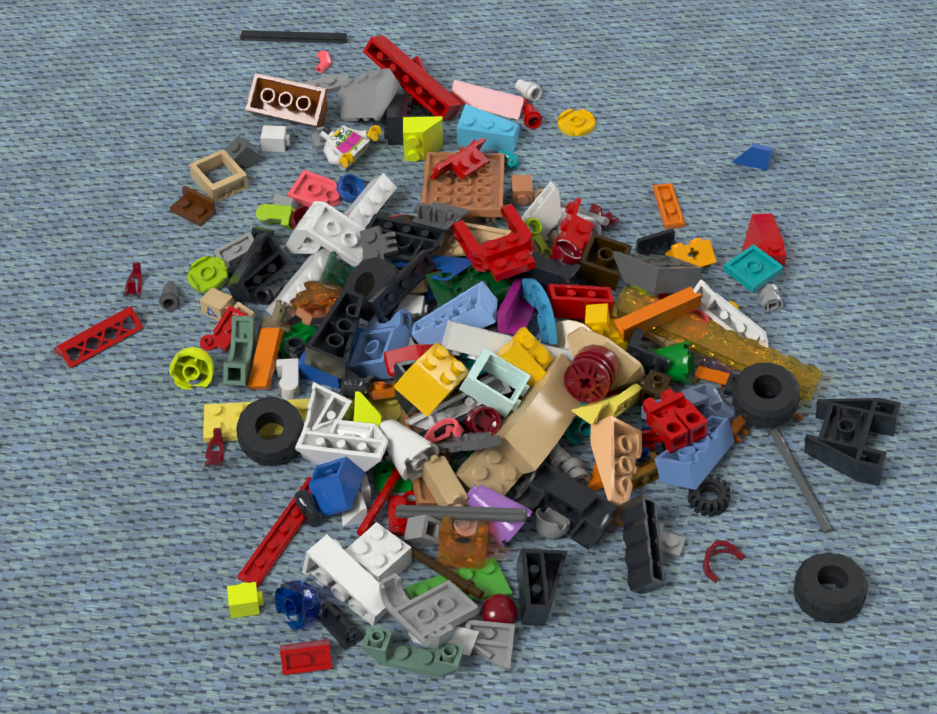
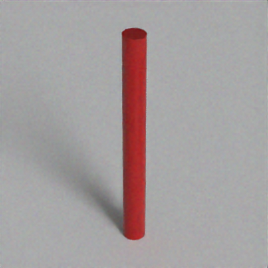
(379, 502)

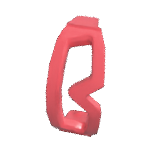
(457, 430)

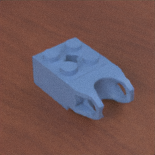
(376, 340)

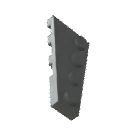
(468, 442)

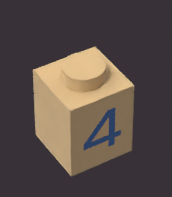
(215, 303)

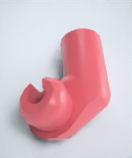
(325, 61)

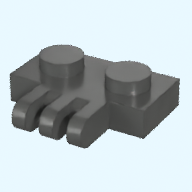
(378, 244)

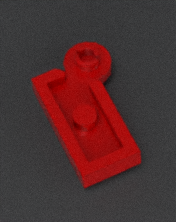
(222, 333)

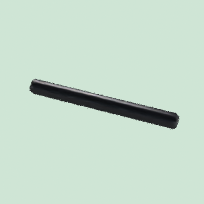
(289, 36)

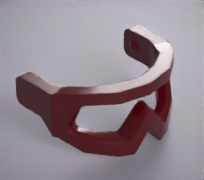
(130, 286)
(215, 457)
(710, 551)

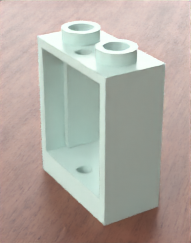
(502, 370)

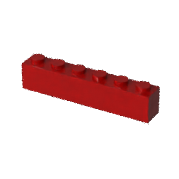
(412, 77)

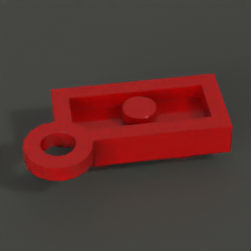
(398, 525)

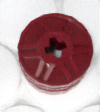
(591, 373)

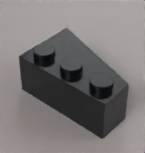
(258, 267)

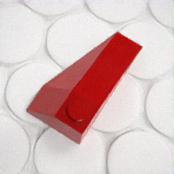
(766, 236)

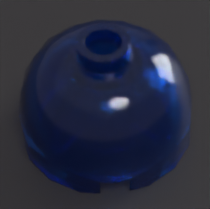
(298, 599)

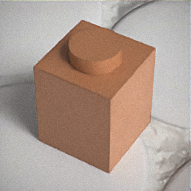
(522, 190)

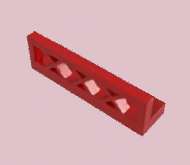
(91, 333)

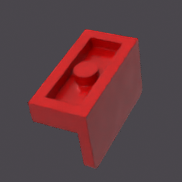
(305, 656)

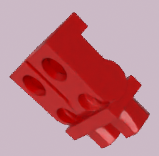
(675, 420)

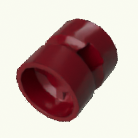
(483, 420)

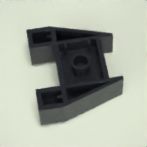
(846, 434)

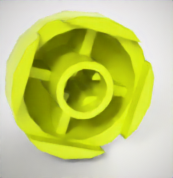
(189, 365)

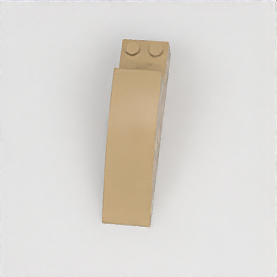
(524, 434)

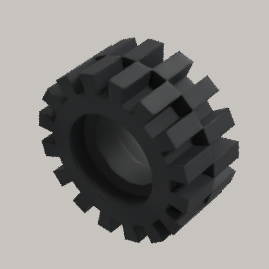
(710, 506)

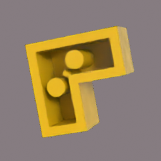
(599, 321)

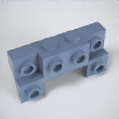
(706, 401)

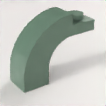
(242, 351)

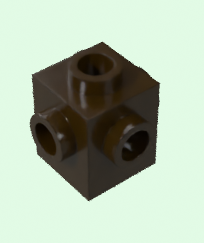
(654, 385)

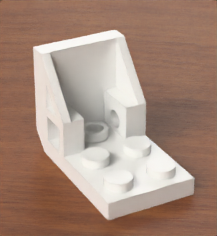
(327, 228)

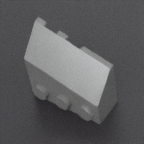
(367, 95)

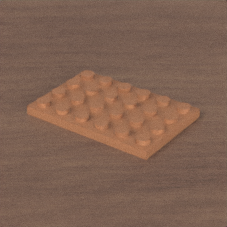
(478, 192)

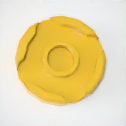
(576, 122)

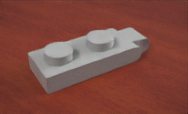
(331, 83)

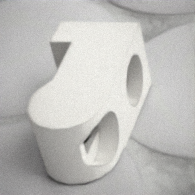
(290, 380)

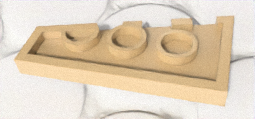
(481, 233)

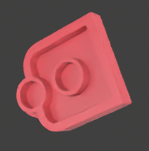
(312, 188)

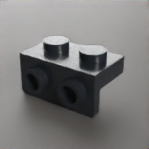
(656, 243)

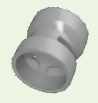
(770, 298)
(574, 468)

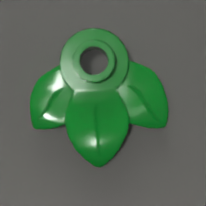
(401, 486)

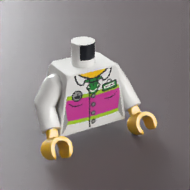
(347, 144)

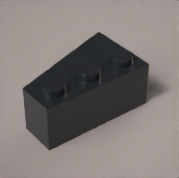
(399, 107)
(550, 271)
(537, 583)

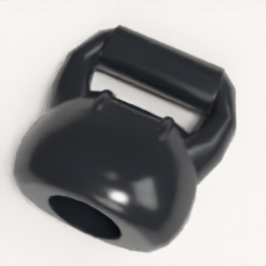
(351, 384)

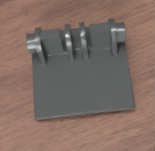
(438, 215)

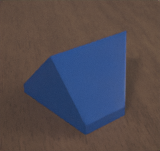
(756, 156)

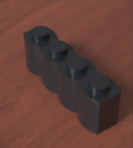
(642, 543)

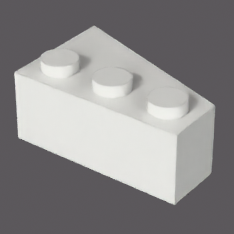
(326, 406)

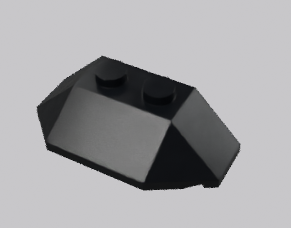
(410, 236)

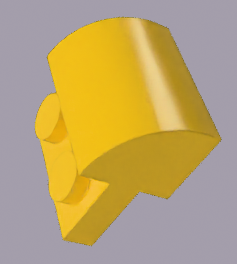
(526, 354)

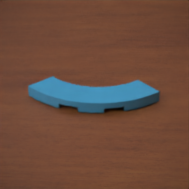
(537, 297)

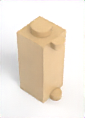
(443, 482)

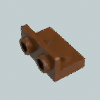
(194, 206)

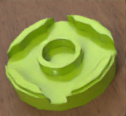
(207, 274)

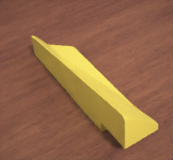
(609, 406)

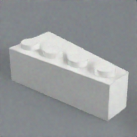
(346, 578)

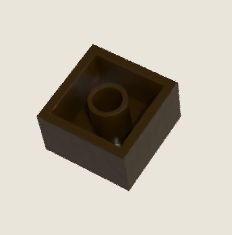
(599, 263)

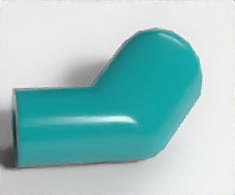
(511, 159)

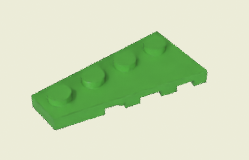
(488, 579)

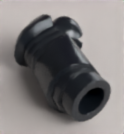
(308, 508)

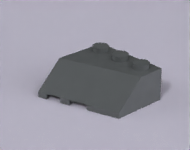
(657, 272)

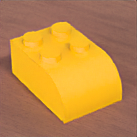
(431, 379)

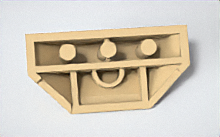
(630, 369)

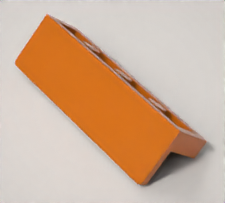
(658, 313)

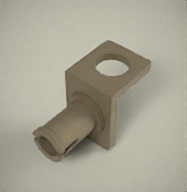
(276, 319)

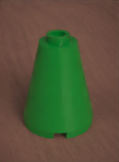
(680, 363)

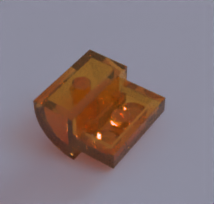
(317, 294)

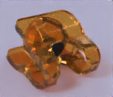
(463, 550)

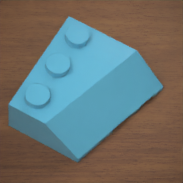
(478, 124)

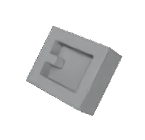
(670, 543)

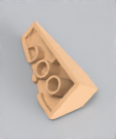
(616, 451)

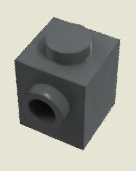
(243, 152)

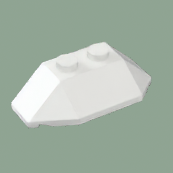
(545, 209)
(340, 438)

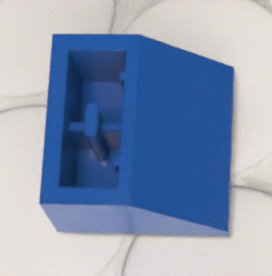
(336, 485)

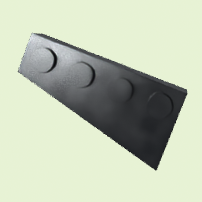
(334, 339)

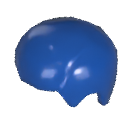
(349, 186)

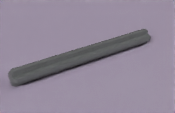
(463, 513)

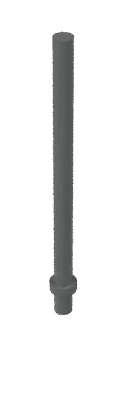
(799, 478)

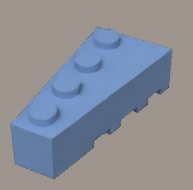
(694, 462)

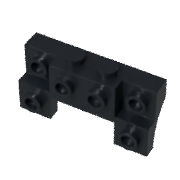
(569, 499)

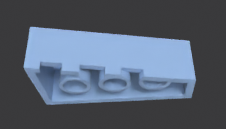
(473, 307)

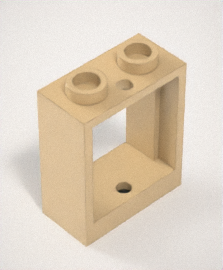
(218, 190)

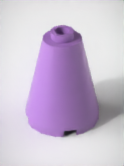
(486, 497)

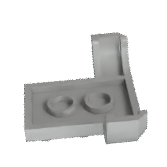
(429, 615)

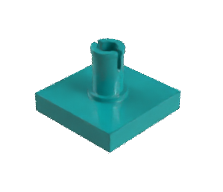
(753, 268)

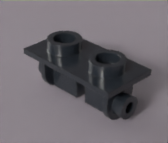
(339, 625)

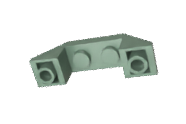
(380, 646)

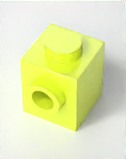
(244, 600)

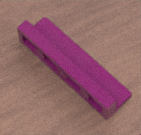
(514, 310)

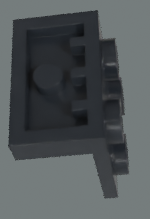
(648, 359)

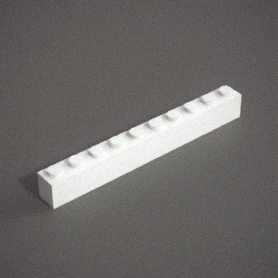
(361, 212)

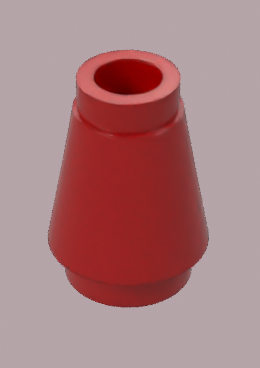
(531, 113)

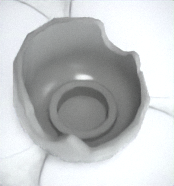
(551, 523)

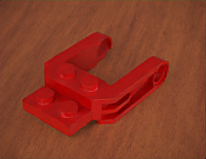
(503, 255)

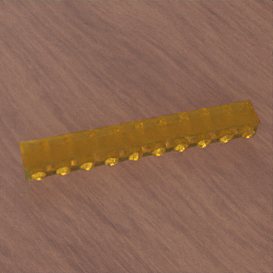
(719, 343)

